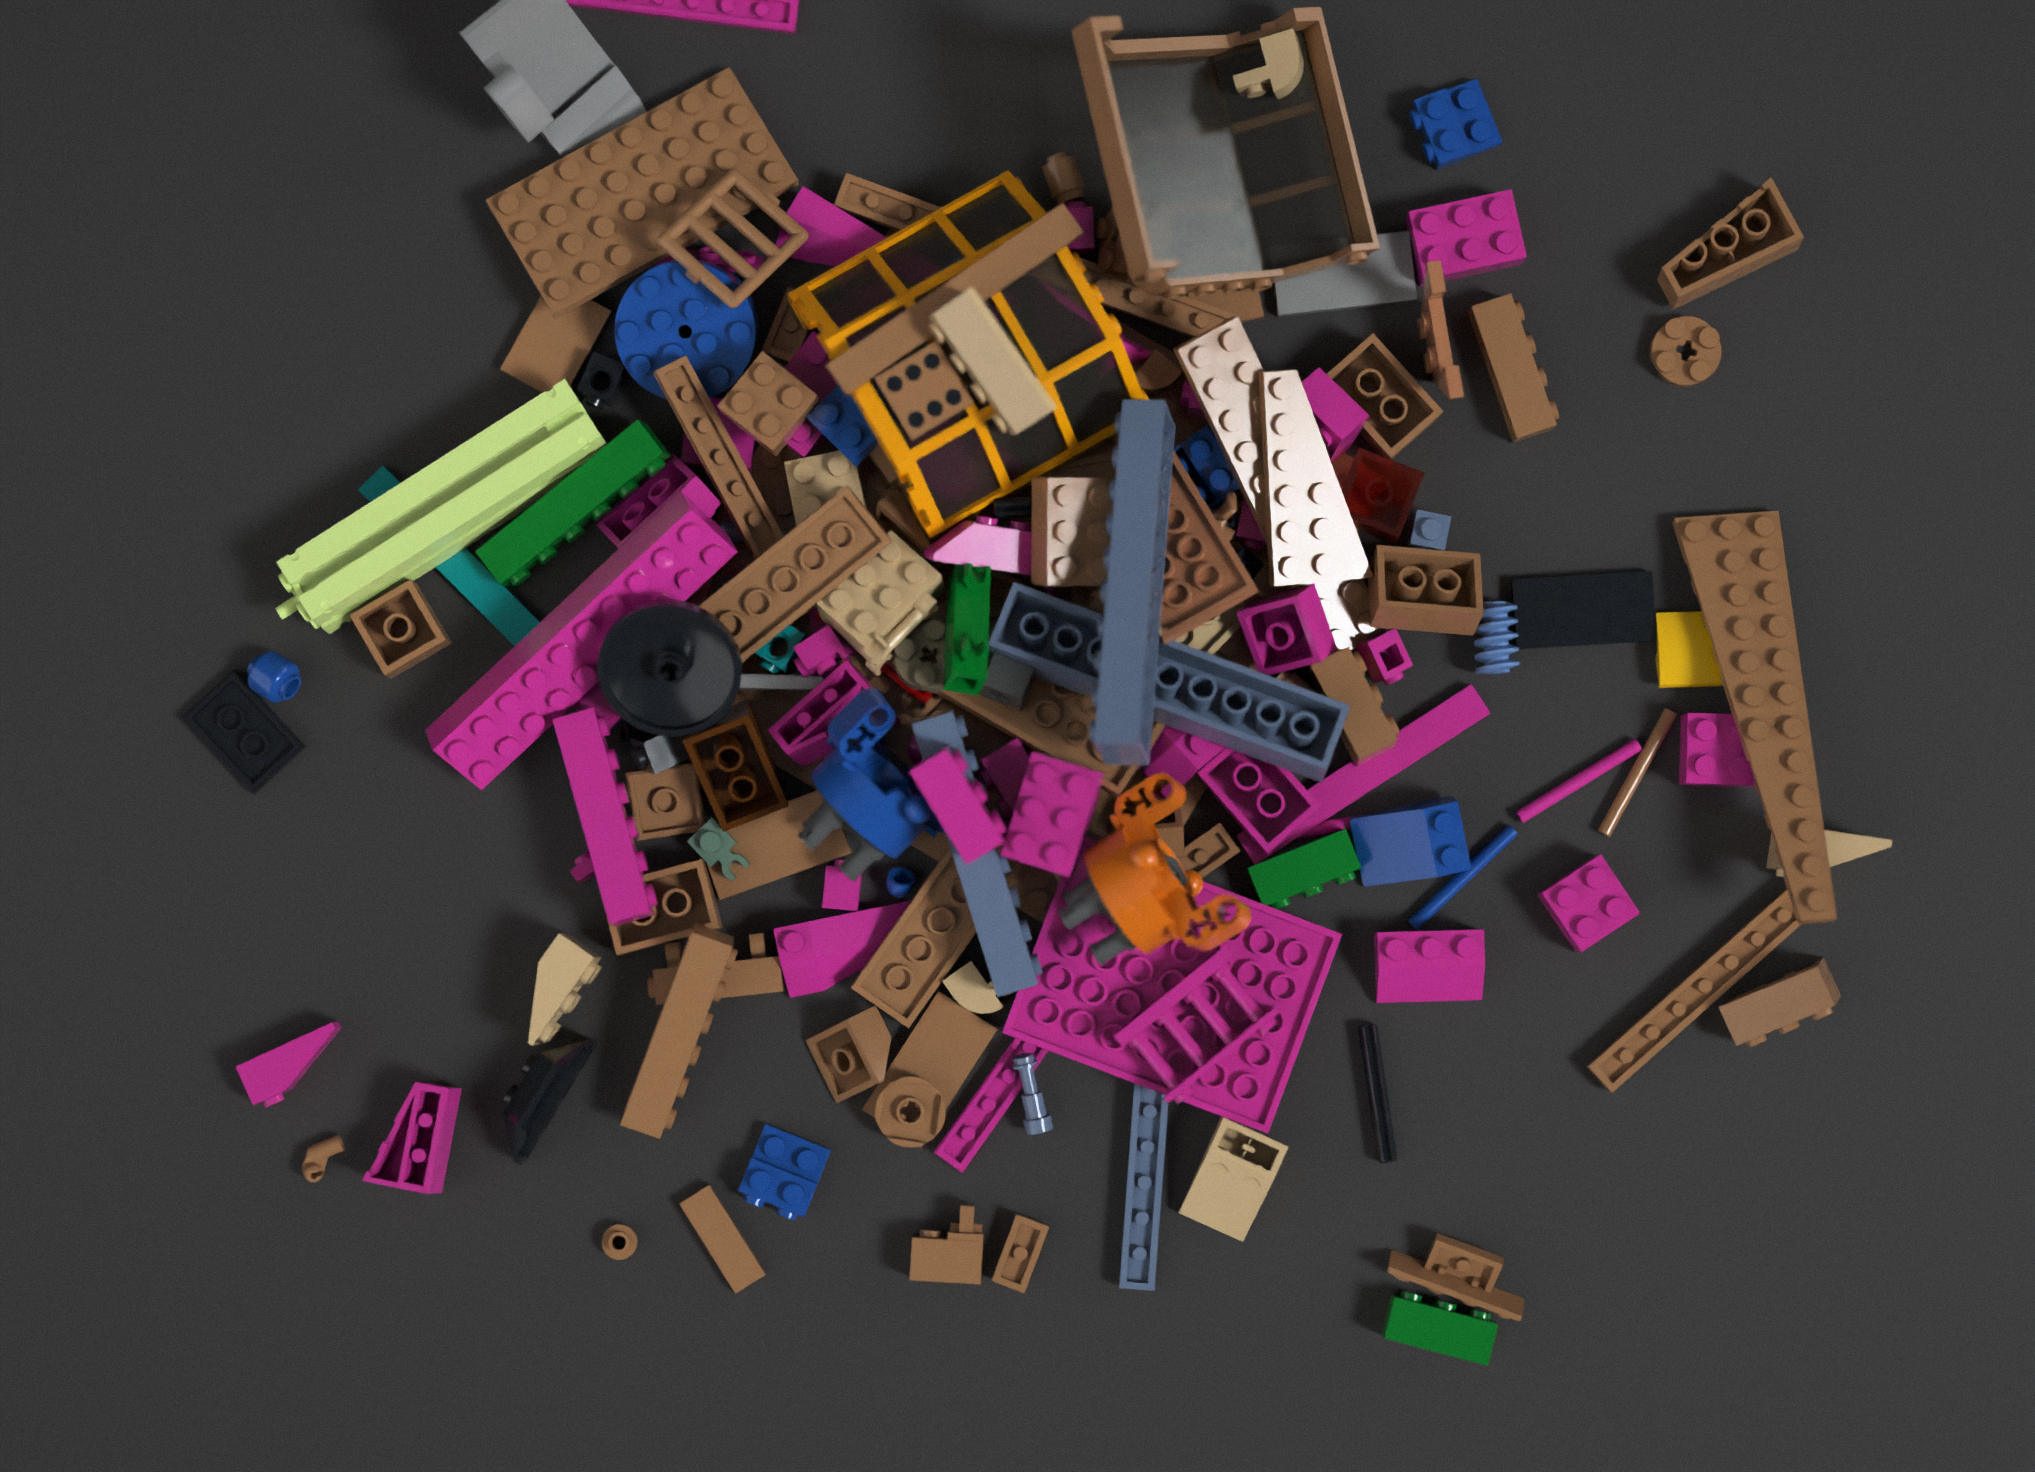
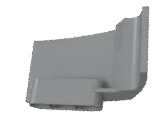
(550, 73)

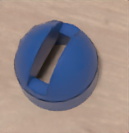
(900, 881)

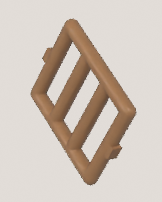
(753, 277)

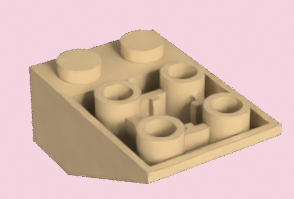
(559, 978)
(1233, 1178)

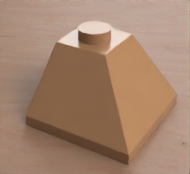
(852, 1053)

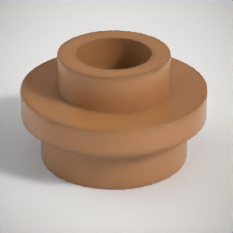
(629, 1236)

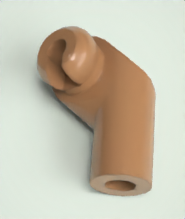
(317, 1157)

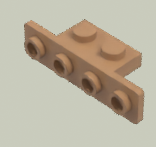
(1461, 1273)

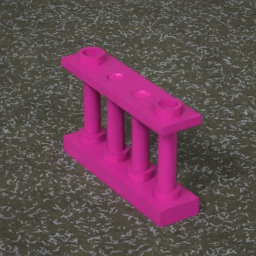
(1191, 991)

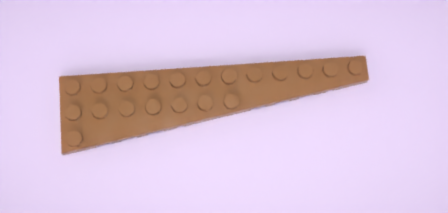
(1749, 615)

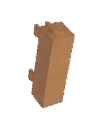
(745, 978)

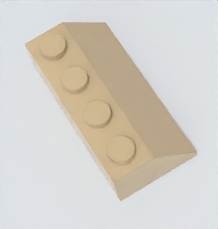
(991, 362)

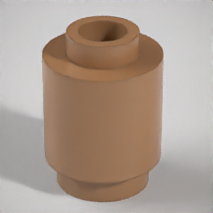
(1063, 178)

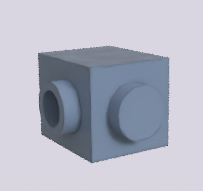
(1428, 530)

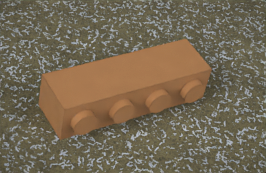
(1512, 367)

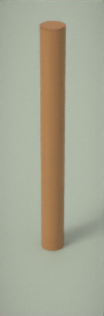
(1637, 772)

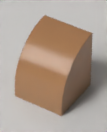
(1158, 374)

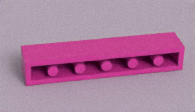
(604, 816)

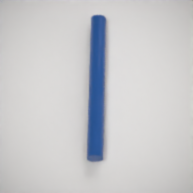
(1462, 878)

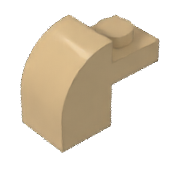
(1282, 67)
(972, 990)

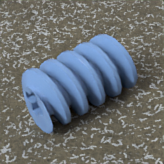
(1496, 639)

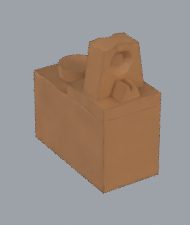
(951, 1257)

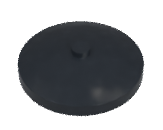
(669, 668)

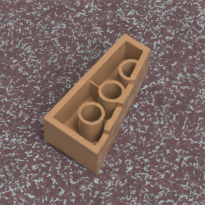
(1738, 244)

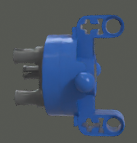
(867, 788)

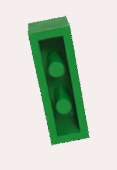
(1304, 870)
(1440, 1327)

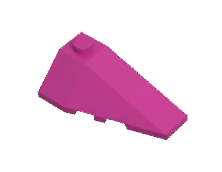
(831, 948)

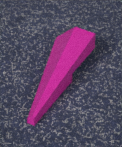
(831, 231)

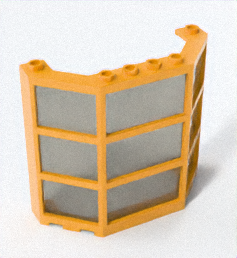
(1045, 314)

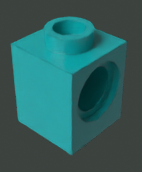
(784, 663)

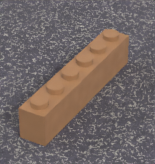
(677, 1031)

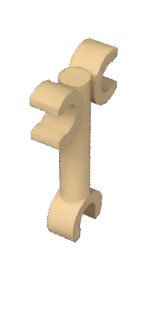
(882, 647)

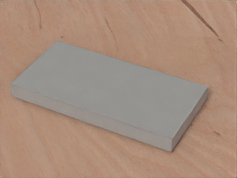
(1379, 281)

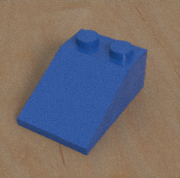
(1410, 842)

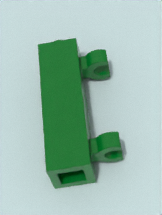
(967, 629)

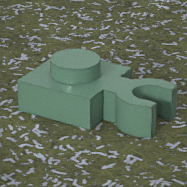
(716, 847)

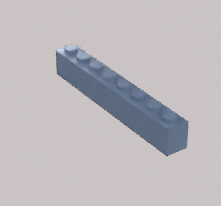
(984, 879)

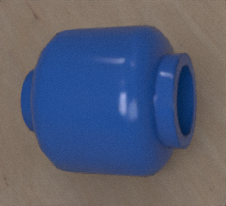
(273, 676)

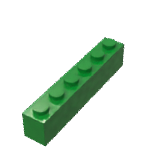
(573, 504)

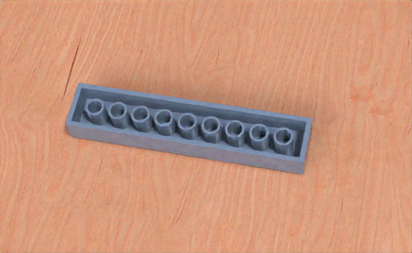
(1133, 583)
(1191, 689)

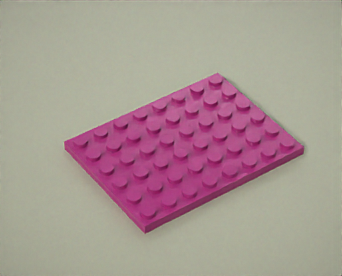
(1087, 1003)

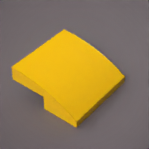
(1684, 651)

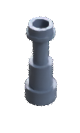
(1036, 1118)

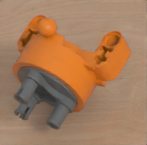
(1143, 884)

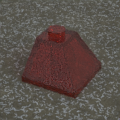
(1380, 494)

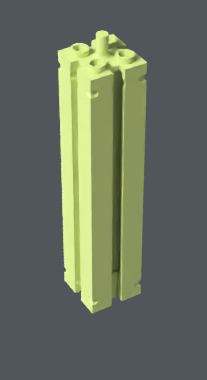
(439, 509)

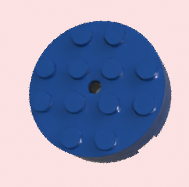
(652, 332)

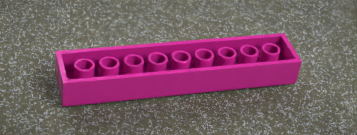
(560, 655)

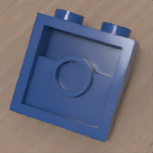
(1454, 124)
(784, 1172)

